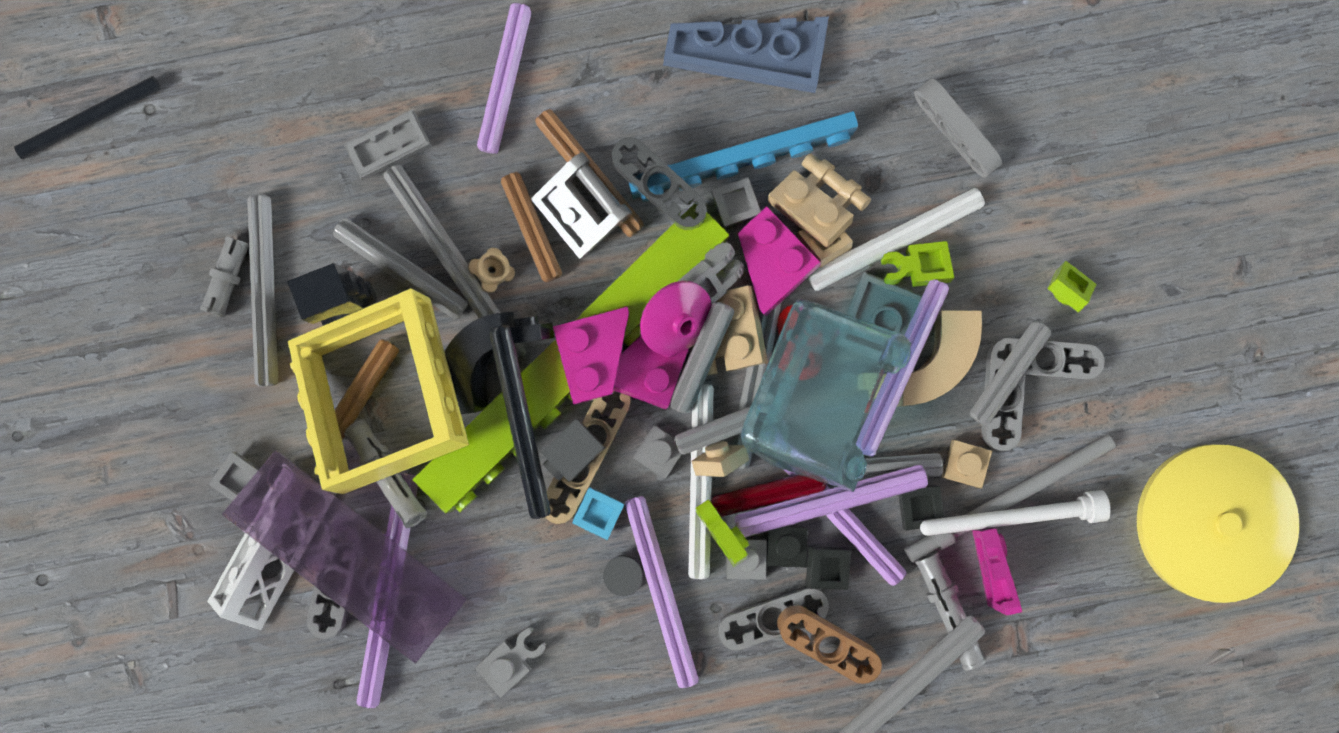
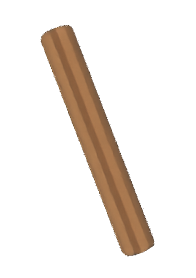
(568, 148)

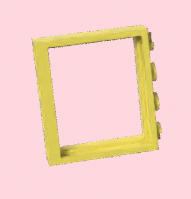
(433, 374)

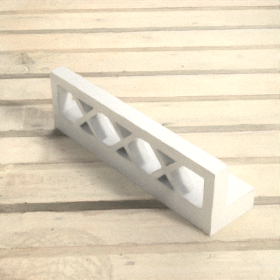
(239, 580)

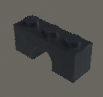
(330, 294)

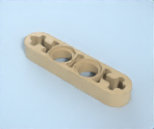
(573, 501)

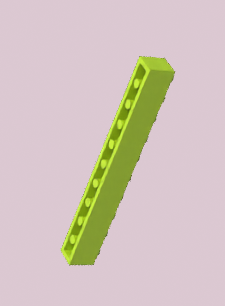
(455, 476)

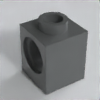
(571, 451)

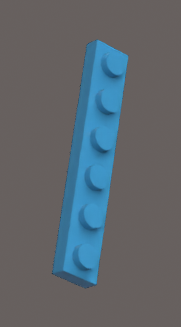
(758, 152)

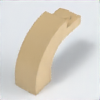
(954, 351)

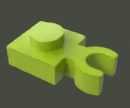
(922, 263)
(729, 540)

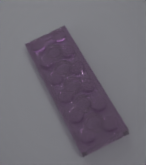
(344, 556)

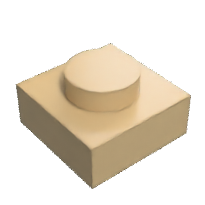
(823, 254)
(720, 459)
(966, 464)

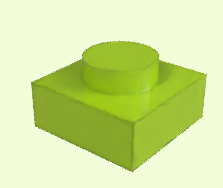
(1071, 287)

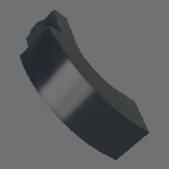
(472, 351)

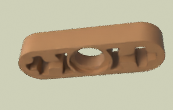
(836, 660)

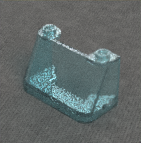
(821, 393)

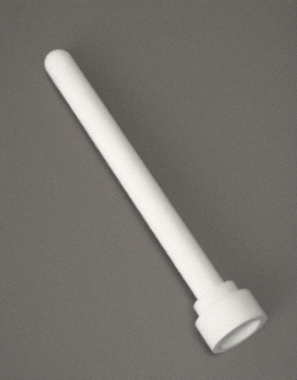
(1092, 506)

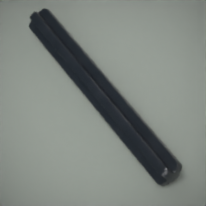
(519, 421)

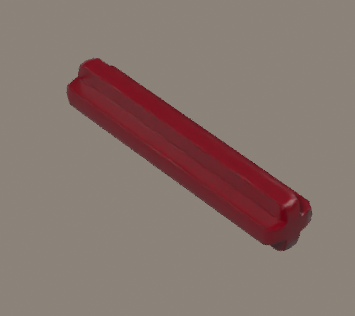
(766, 494)

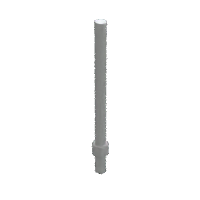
(1018, 494)

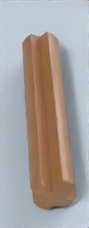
(531, 227)
(364, 384)

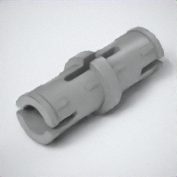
(225, 276)

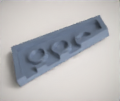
(764, 53)

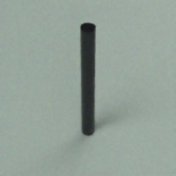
(87, 117)

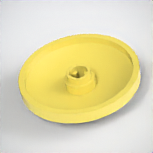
(1218, 523)

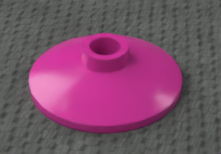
(675, 317)

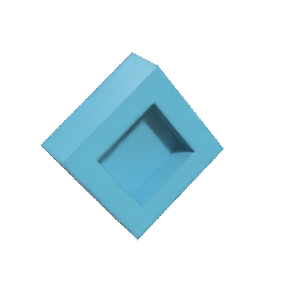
(598, 513)

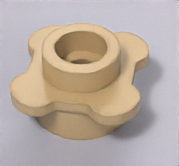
(495, 259)

